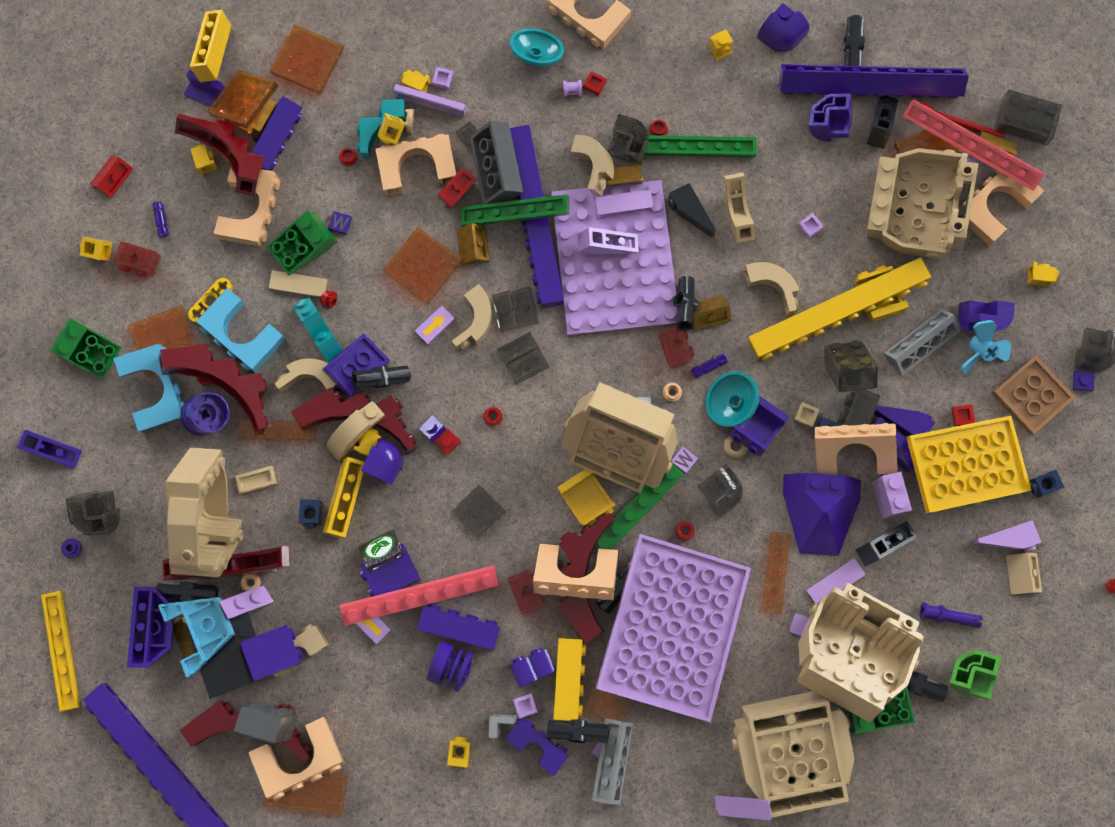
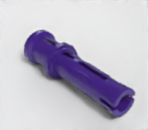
(941, 614)

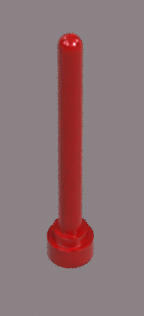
(970, 125)

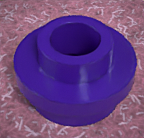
(76, 548)

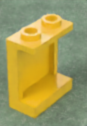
(893, 308)
(586, 498)

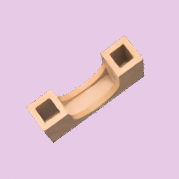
(598, 30)
(391, 158)
(981, 220)
(250, 230)
(879, 438)
(596, 585)
(325, 759)

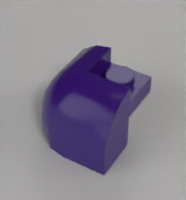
(783, 29)
(831, 117)
(997, 311)
(383, 462)

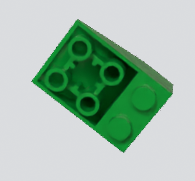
(302, 242)
(85, 348)
(894, 714)

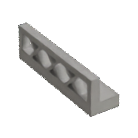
(922, 337)
(495, 723)
(613, 763)

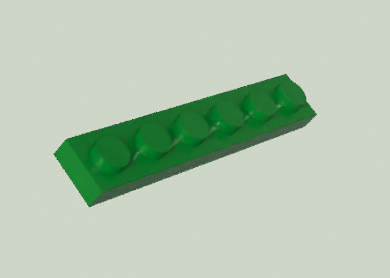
(701, 146)
(515, 210)
(637, 509)

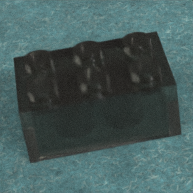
(1028, 117)
(850, 366)

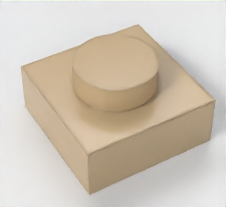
(806, 414)

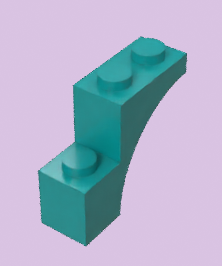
(370, 127)
(318, 329)

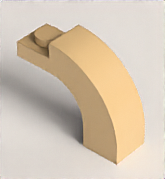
(603, 167)
(737, 209)
(777, 277)
(482, 320)
(305, 369)
(349, 432)

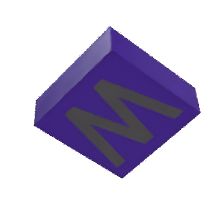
(340, 223)

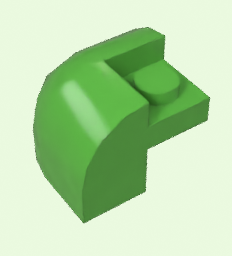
(976, 674)

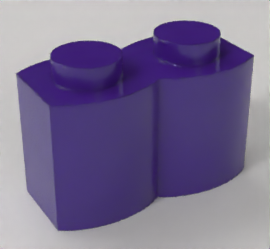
(532, 667)

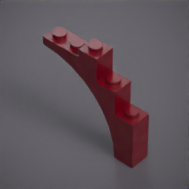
(233, 149)
(199, 363)
(328, 408)
(579, 550)
(242, 563)
(221, 719)

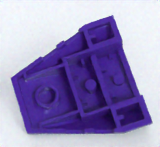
(821, 510)

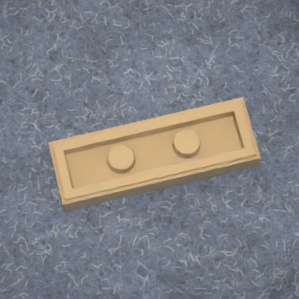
(297, 284)

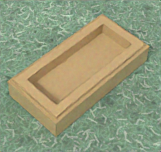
(256, 480)

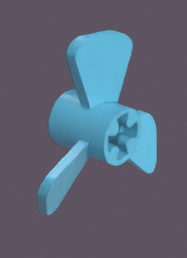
(985, 347)

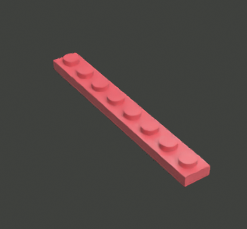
(973, 145)
(419, 595)

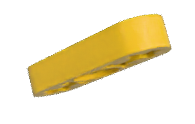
(209, 293)

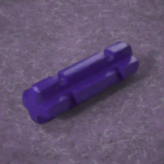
(160, 219)
(709, 365)

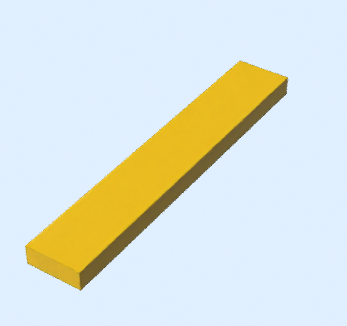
(60, 651)

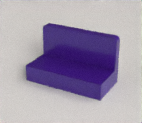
(203, 92)

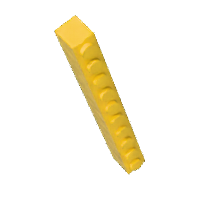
(838, 309)

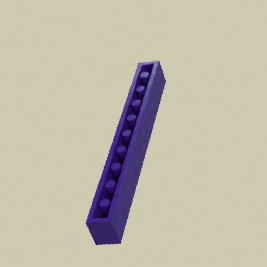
(873, 80)
(538, 230)
(151, 759)

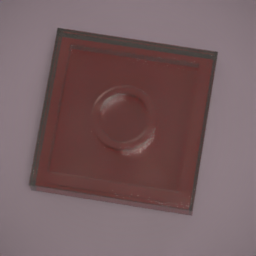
(478, 511)

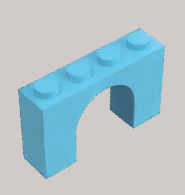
(252, 354)
(170, 404)

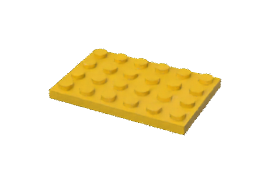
(968, 464)

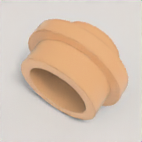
(674, 386)
(244, 582)

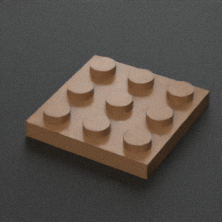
(1033, 395)

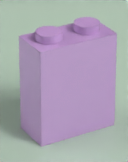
(891, 495)

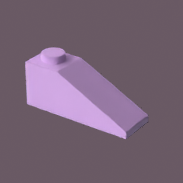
(607, 242)
(1014, 538)

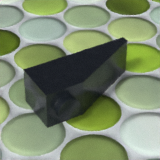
(882, 122)
(689, 207)
(886, 543)

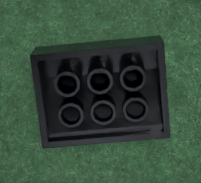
(228, 667)

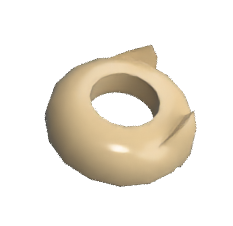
(409, 120)
(734, 454)

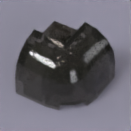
(629, 140)
(1096, 351)
(722, 490)
(93, 512)

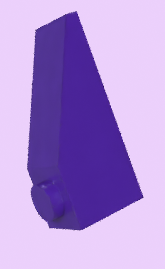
(906, 421)
(48, 448)

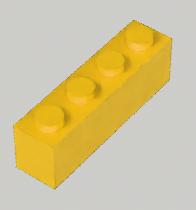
(210, 46)
(343, 498)
(568, 679)

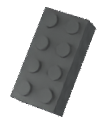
(496, 163)
(266, 722)

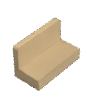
(1024, 573)

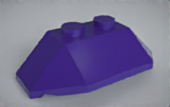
(149, 633)

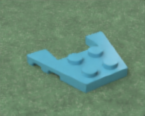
(207, 626)

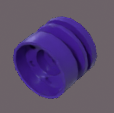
(214, 410)
(450, 666)

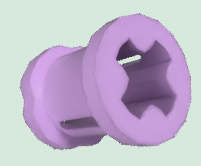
(572, 88)

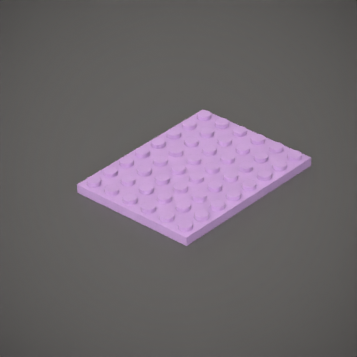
(616, 289)
(673, 628)

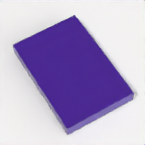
(356, 357)

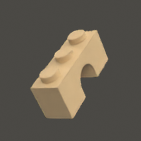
(311, 640)

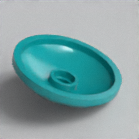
(536, 47)
(724, 395)

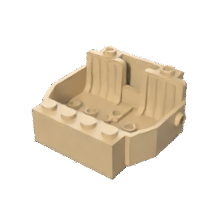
(926, 179)
(620, 438)
(197, 515)
(884, 647)
(768, 758)

